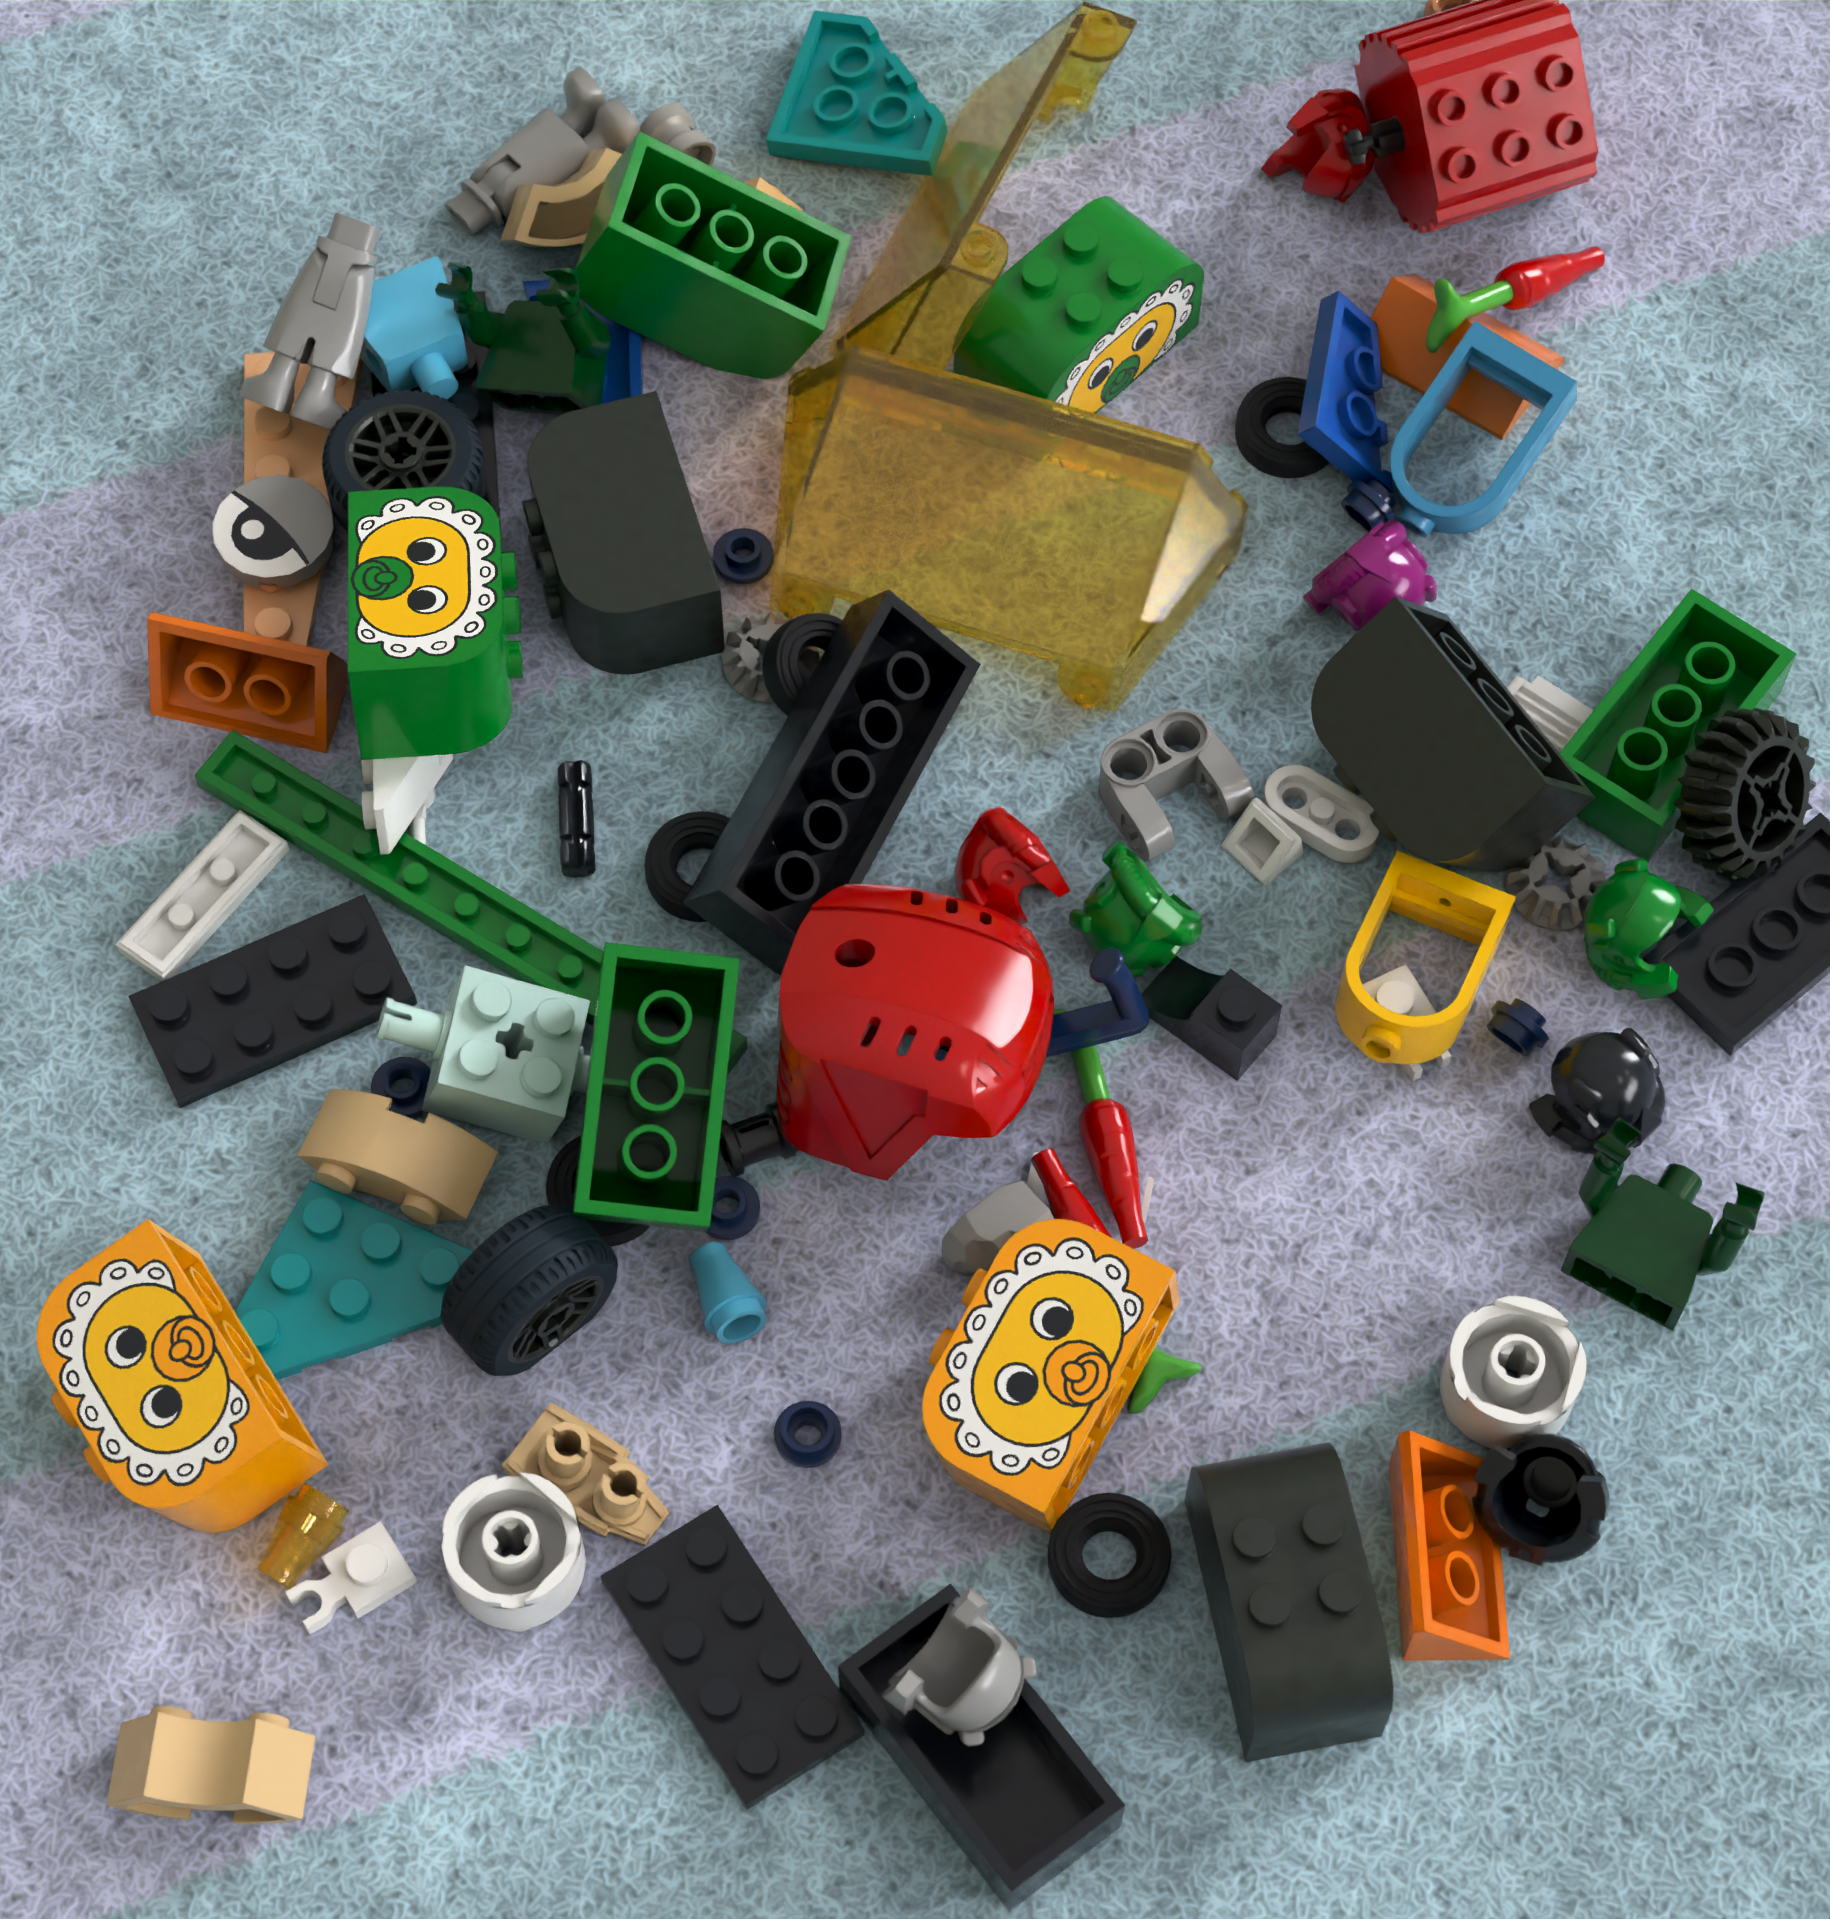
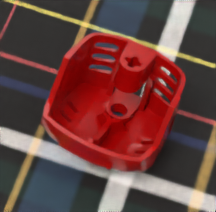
(919, 970)

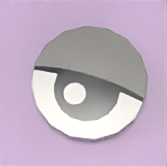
(274, 531)

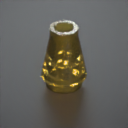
(302, 1534)

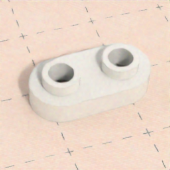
(1324, 812)

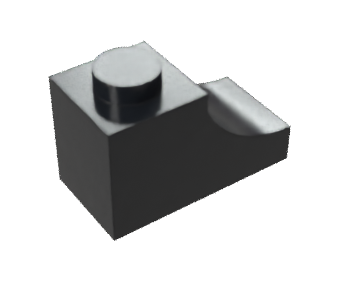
(1214, 1014)

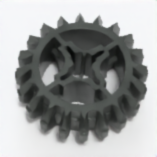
(1744, 792)

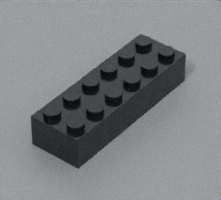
(833, 775)

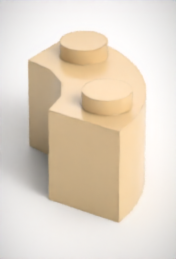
(561, 212)
(422, 1167)
(182, 1764)

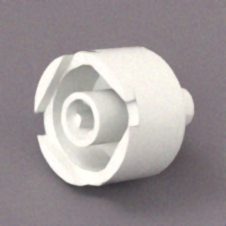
(1518, 1337)
(513, 1514)

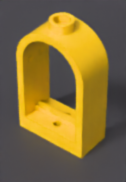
(1443, 902)

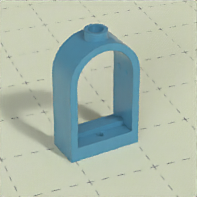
(1516, 372)

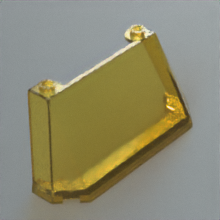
(939, 256)
(997, 517)

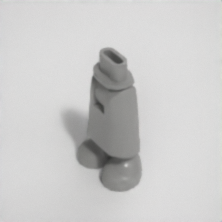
(544, 152)
(320, 325)

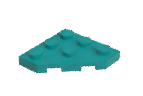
(855, 103)
(344, 1282)

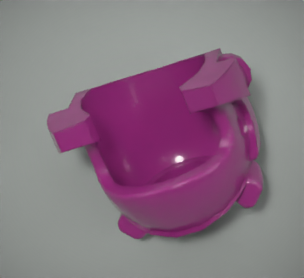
(1371, 575)

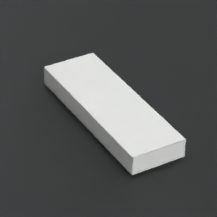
(202, 896)

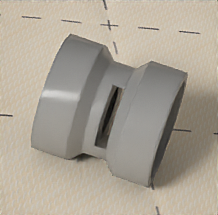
(676, 128)

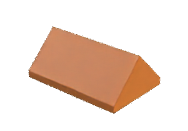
(1402, 333)
(244, 682)
(1443, 1557)

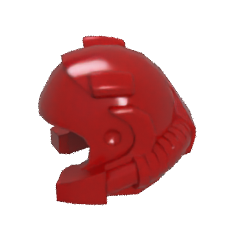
(1318, 147)
(1001, 860)

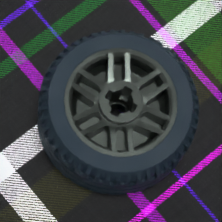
(401, 444)
(528, 1289)

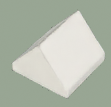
(1263, 842)

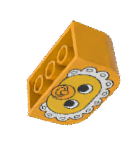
(1043, 1364)
(171, 1386)

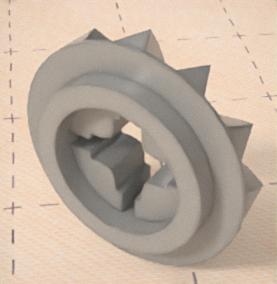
(742, 657)
(1548, 904)

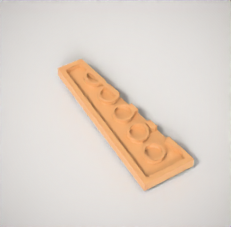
(291, 448)

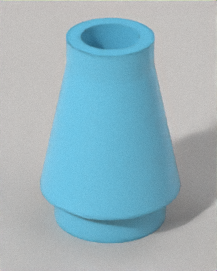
(727, 1297)

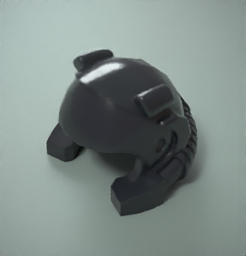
(1595, 1084)
(1553, 1475)

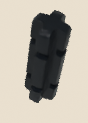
(576, 819)

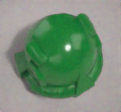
(1135, 914)
(1628, 917)

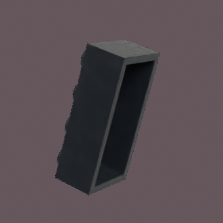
(1013, 1804)

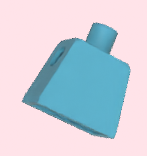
(413, 332)

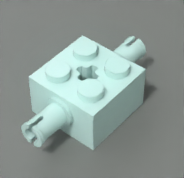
(468, 1047)

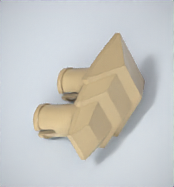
(592, 1472)

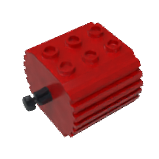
(1475, 110)

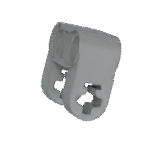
(1164, 771)

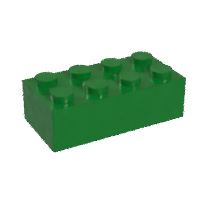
(1645, 724)

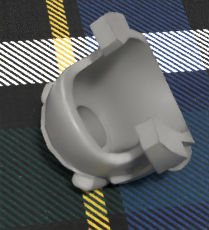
(964, 1673)

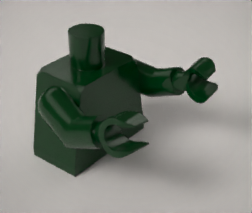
(541, 351)
(1650, 1237)

